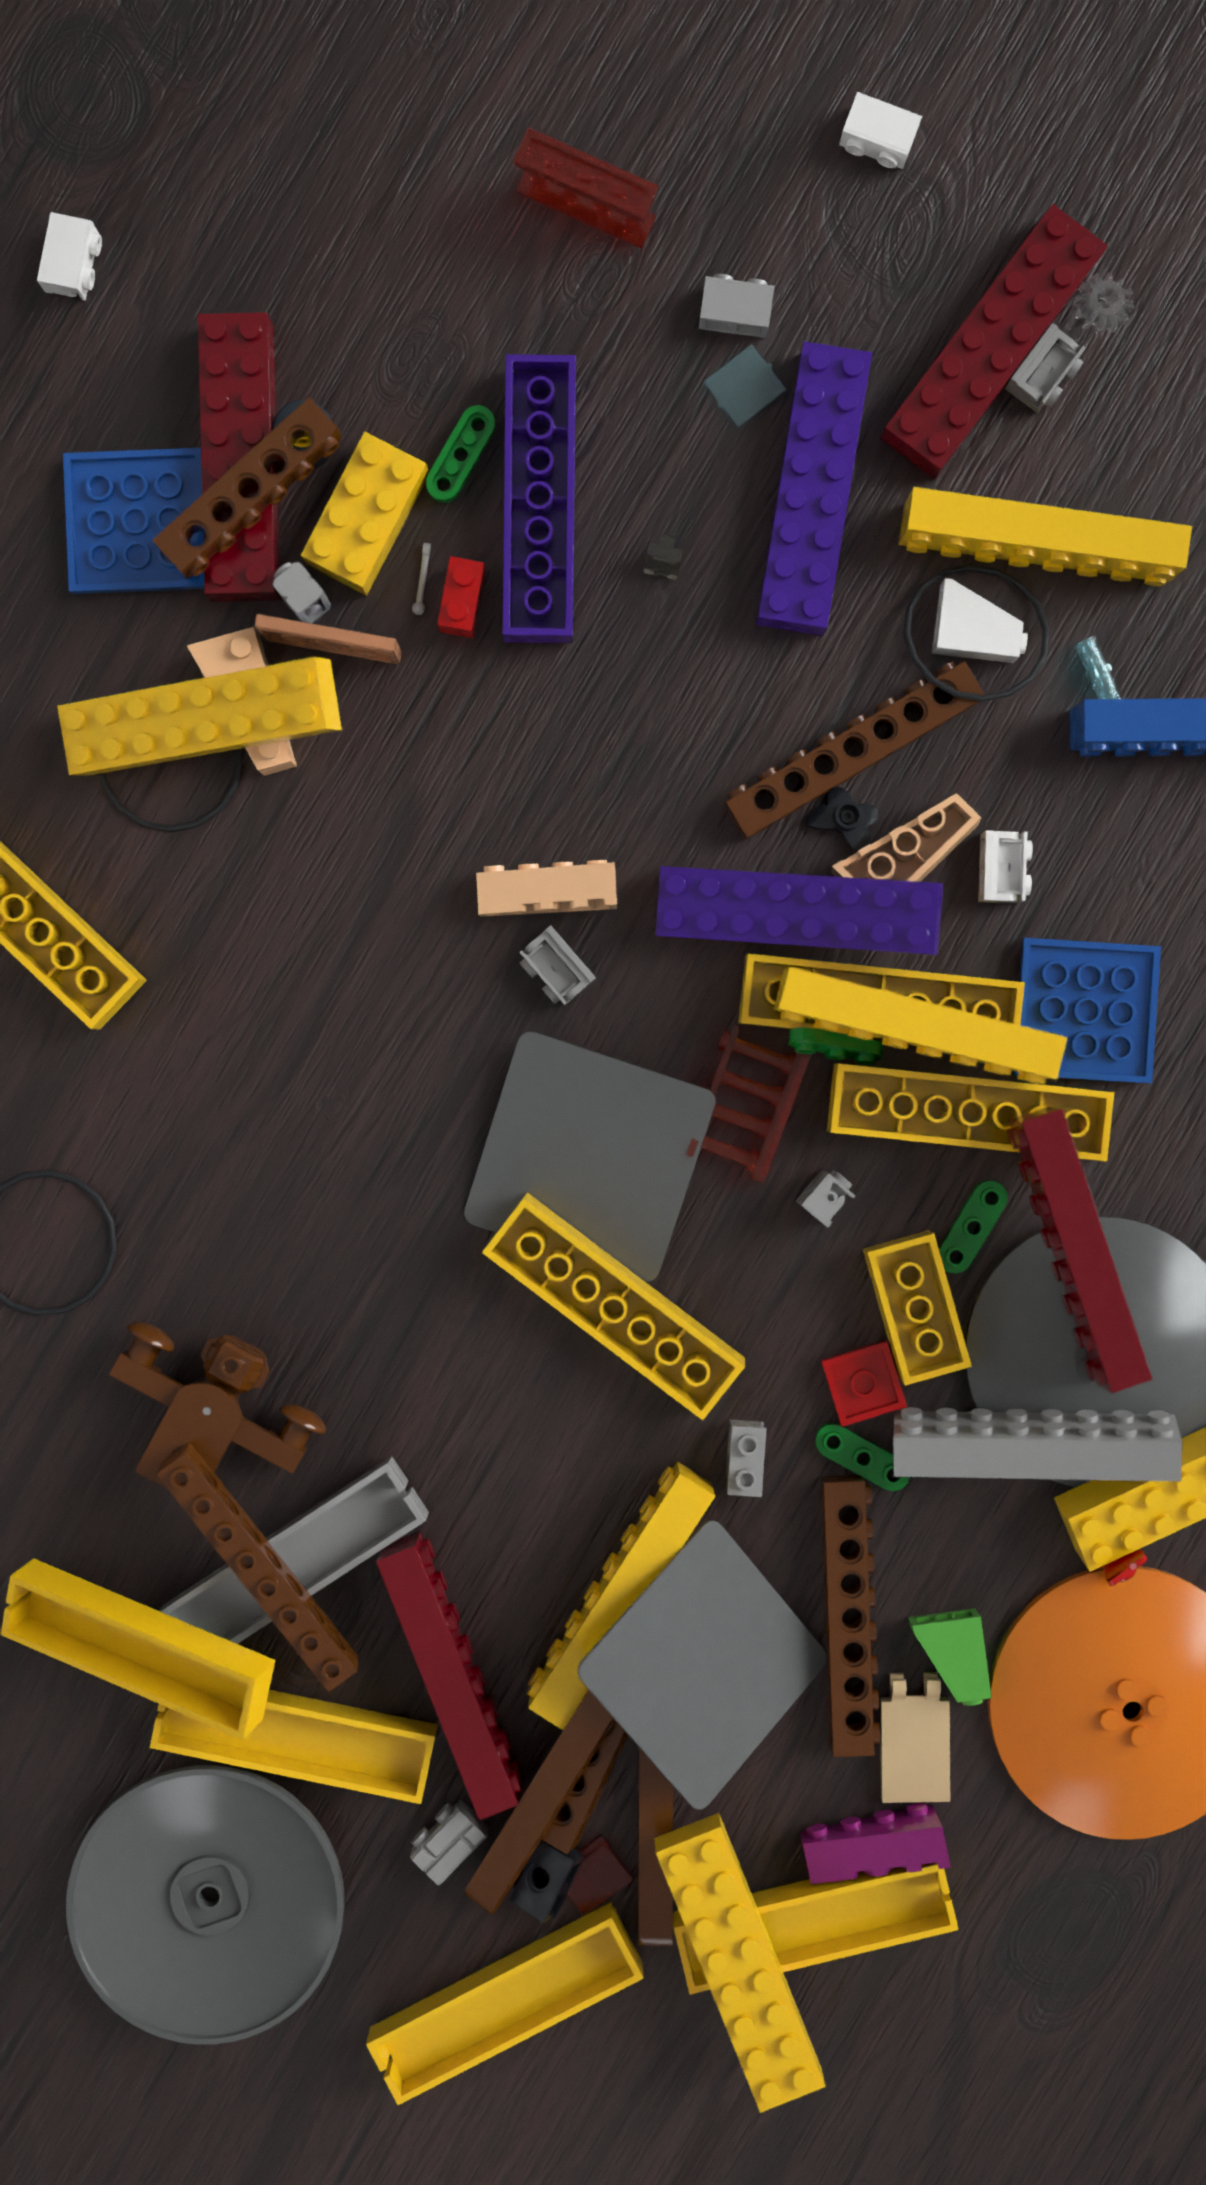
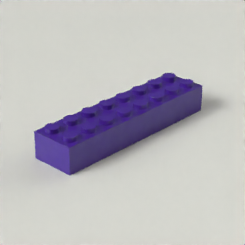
(814, 488)
(539, 498)
(799, 910)

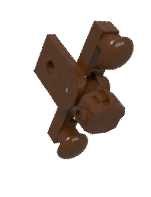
(209, 1410)

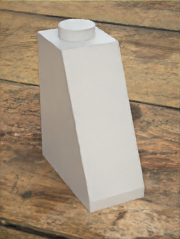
(975, 627)

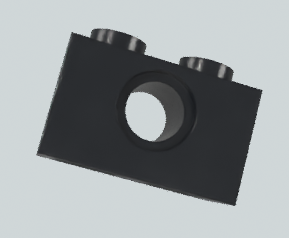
(536, 1896)

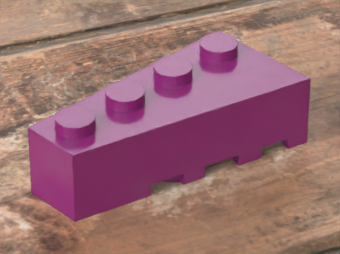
(875, 1844)

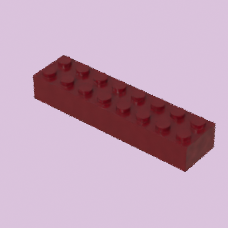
(993, 341)
(234, 418)
(1079, 1249)
(450, 1675)

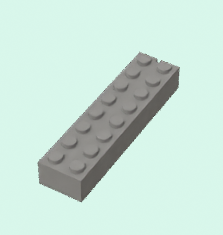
(1037, 1445)
(314, 1546)

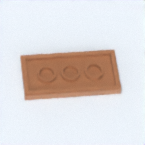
(328, 639)

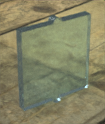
(745, 386)

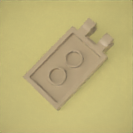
(914, 1743)

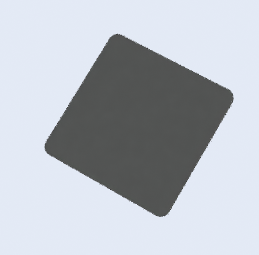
(593, 1146)
(703, 1664)

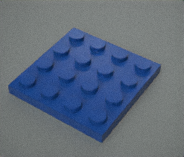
(116, 510)
(1098, 1000)

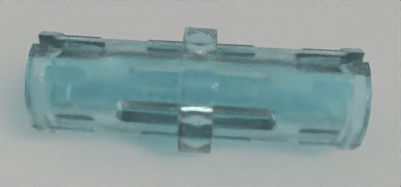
(1097, 670)

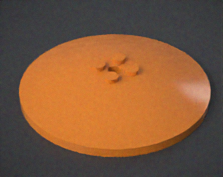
(1063, 1693)

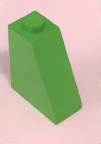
(957, 1651)

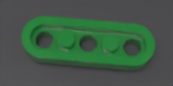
(461, 439)
(835, 1045)
(973, 1210)
(848, 1449)

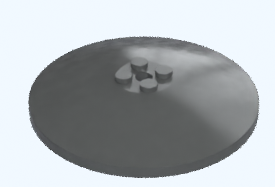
(1027, 1346)
(195, 1964)

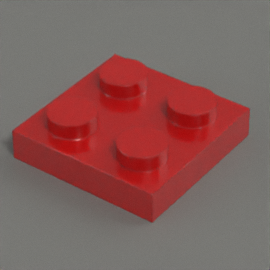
(863, 1383)

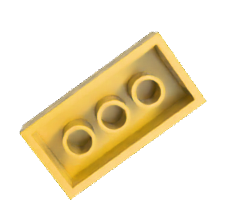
(365, 513)
(917, 1307)

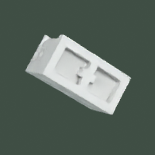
(879, 131)
(69, 256)
(1004, 867)

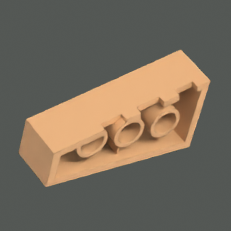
(547, 889)

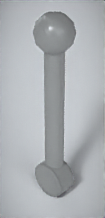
(418, 607)

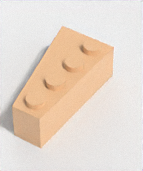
(237, 653)
(914, 848)

